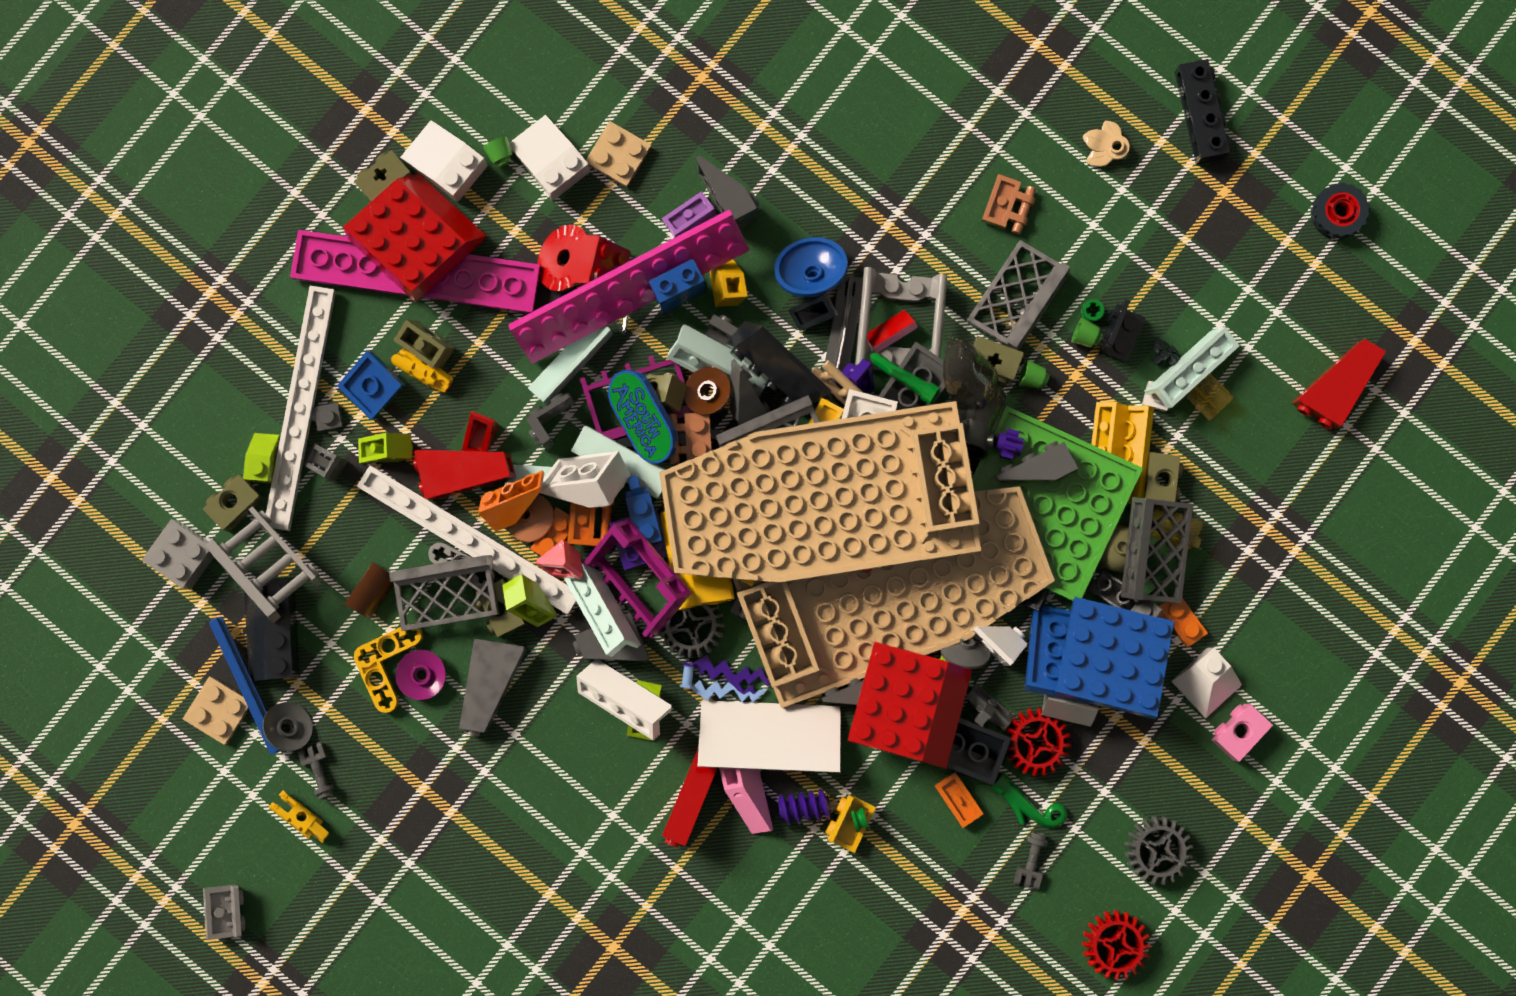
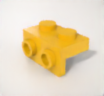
(843, 830)

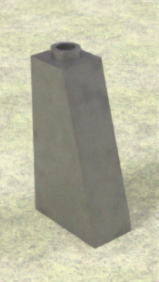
(488, 680)

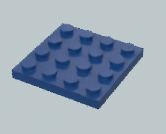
(1046, 649)
(1114, 658)

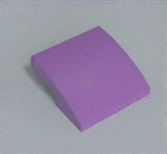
(689, 215)

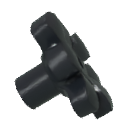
(1164, 352)

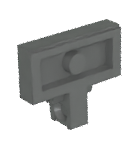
(988, 708)

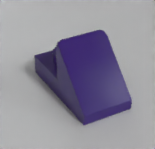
(860, 375)

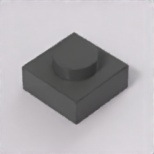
(328, 417)

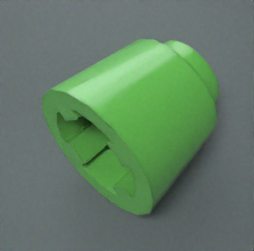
(499, 151)
(1086, 334)
(1033, 375)

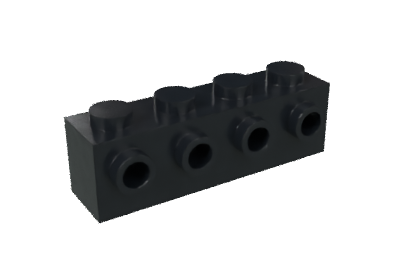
(1202, 111)

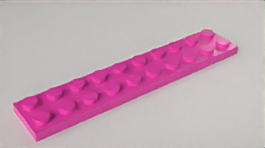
(472, 282)
(625, 288)

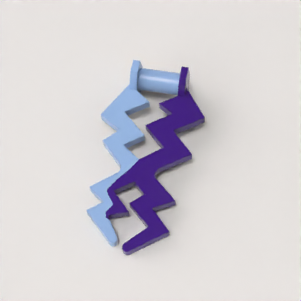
(733, 680)

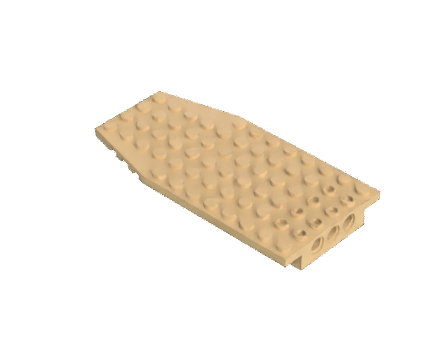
(825, 498)
(824, 627)

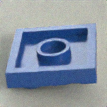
(371, 384)

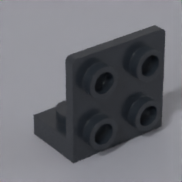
(1122, 333)

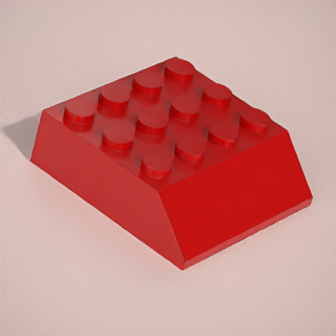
(413, 234)
(910, 705)

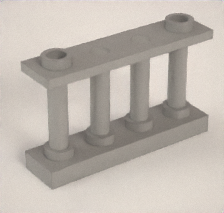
(254, 586)

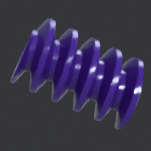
(804, 807)

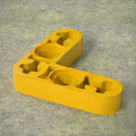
(376, 665)

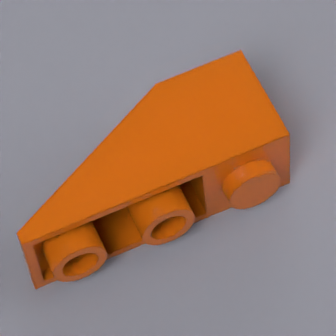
(507, 504)

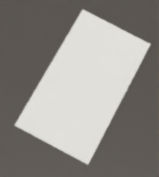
(769, 736)

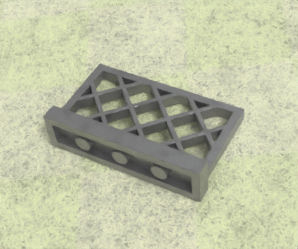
(1039, 301)
(770, 420)
(1140, 549)
(440, 571)

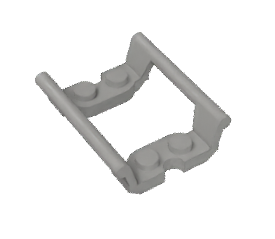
(893, 289)

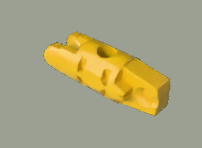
(421, 371)
(308, 827)

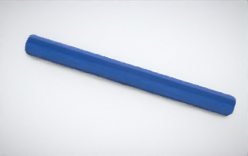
(241, 675)

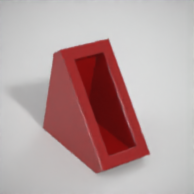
(479, 433)

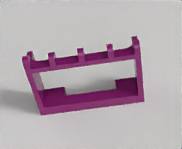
(619, 433)
(670, 585)

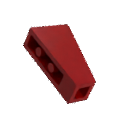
(1339, 387)
(456, 472)
(688, 804)

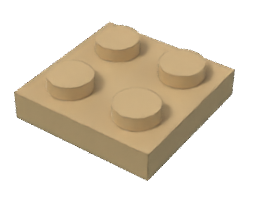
(618, 154)
(217, 710)

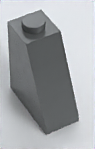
(590, 648)

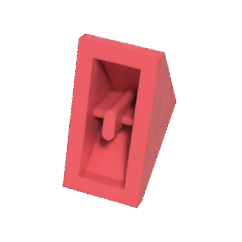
(562, 561)

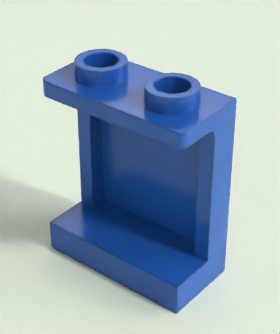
(678, 286)

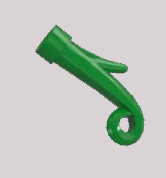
(926, 391)
(1021, 804)

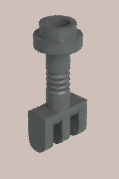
(324, 791)
(1037, 839)

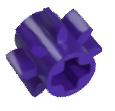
(1009, 444)

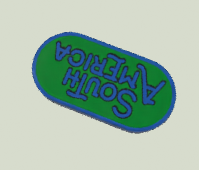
(642, 416)

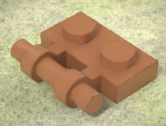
(1002, 200)
(697, 436)

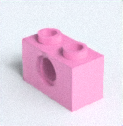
(1255, 727)

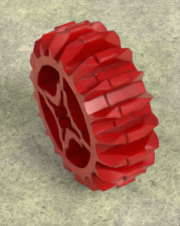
(1031, 752)
(1112, 954)

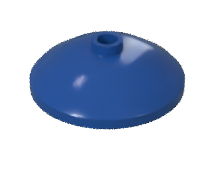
(811, 267)

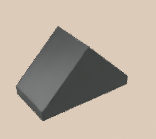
(324, 462)

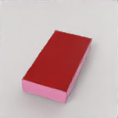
(891, 331)

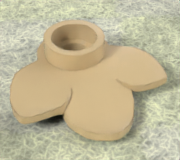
(1102, 143)

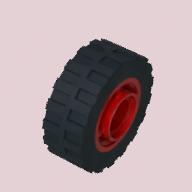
(1352, 202)

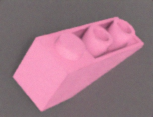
(748, 796)

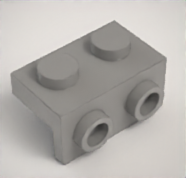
(223, 912)

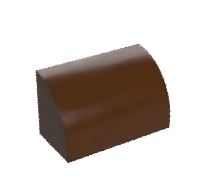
(370, 591)

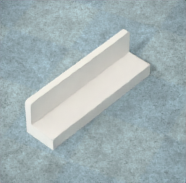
(622, 698)

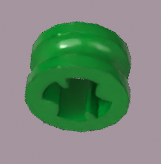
(1086, 306)
(859, 819)

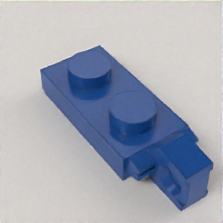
(642, 510)

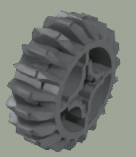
(696, 642)
(1164, 839)

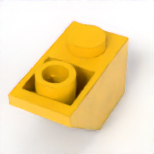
(728, 285)

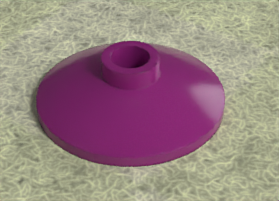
(408, 670)

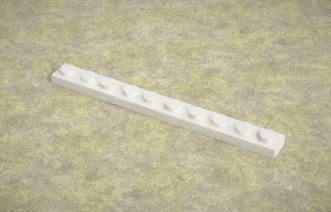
(300, 407)
(463, 535)

